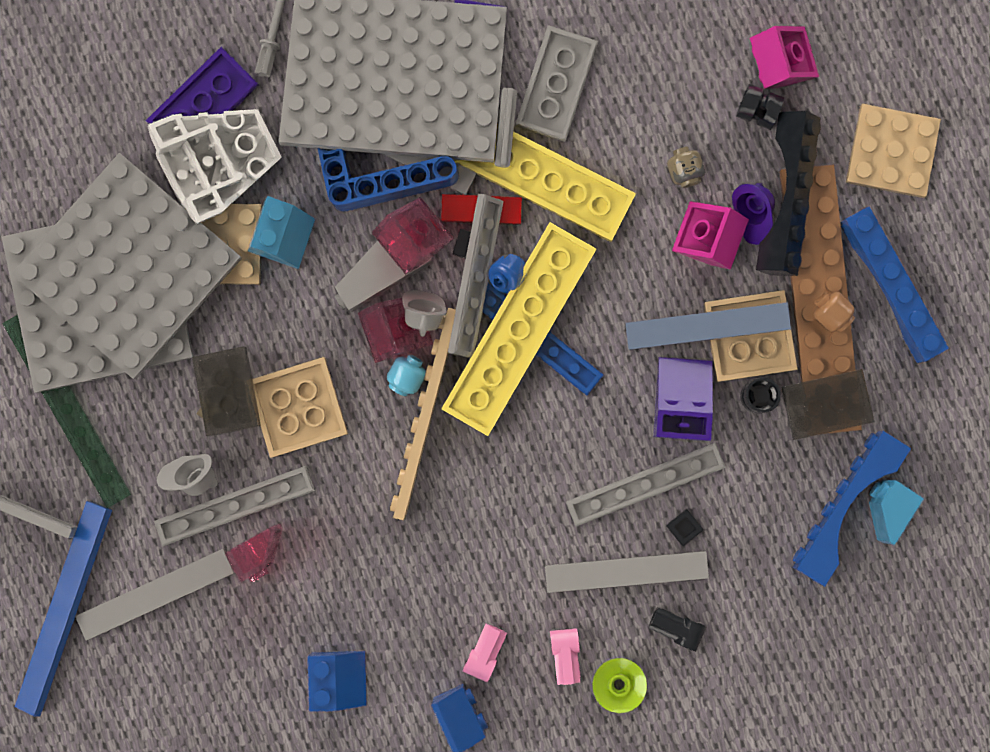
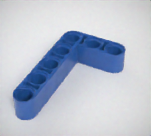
(380, 180)

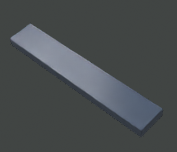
(708, 326)

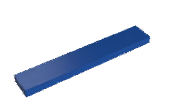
(552, 350)

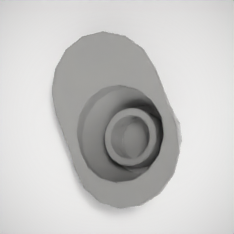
(423, 310)
(188, 474)

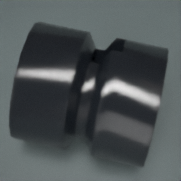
(750, 106)
(760, 395)

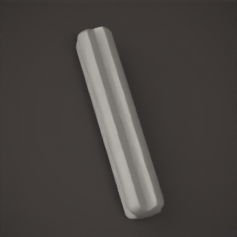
(505, 127)

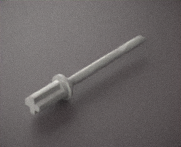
(269, 46)

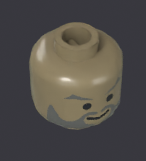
(686, 167)

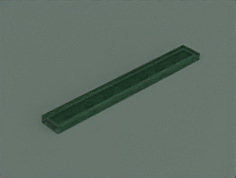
(78, 432)

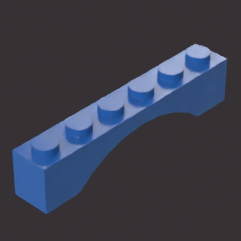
(910, 312)
(820, 555)

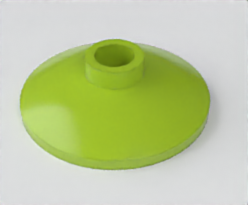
(621, 699)

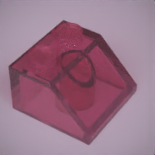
(412, 235)
(388, 331)
(256, 554)

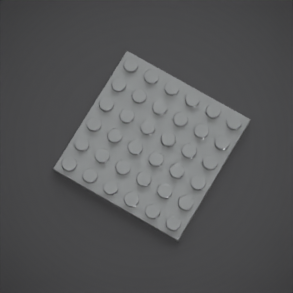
(126, 266)
(54, 348)

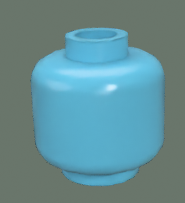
(406, 375)

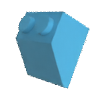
(281, 232)
(892, 509)

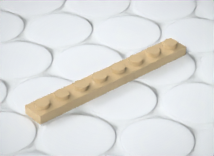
(421, 425)

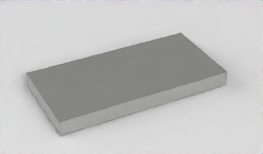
(556, 83)

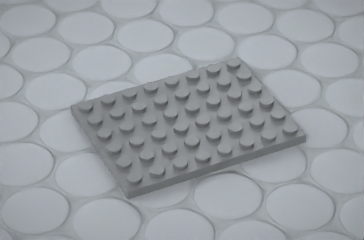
(394, 77)

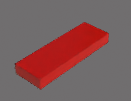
(462, 209)

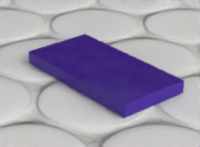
(213, 89)

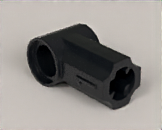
(681, 630)

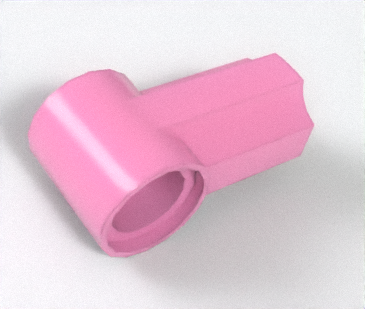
(565, 650)
(483, 657)

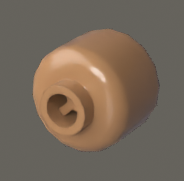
(834, 311)

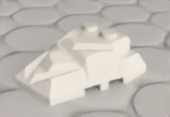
(213, 157)

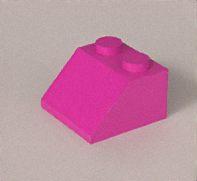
(783, 56)
(710, 234)

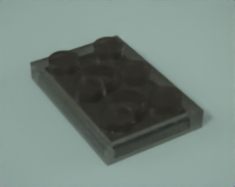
(226, 391)
(827, 404)

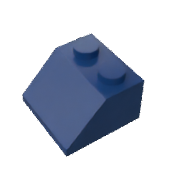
(336, 680)
(459, 719)

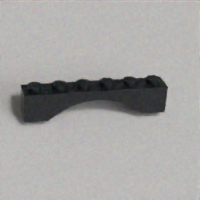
(782, 247)

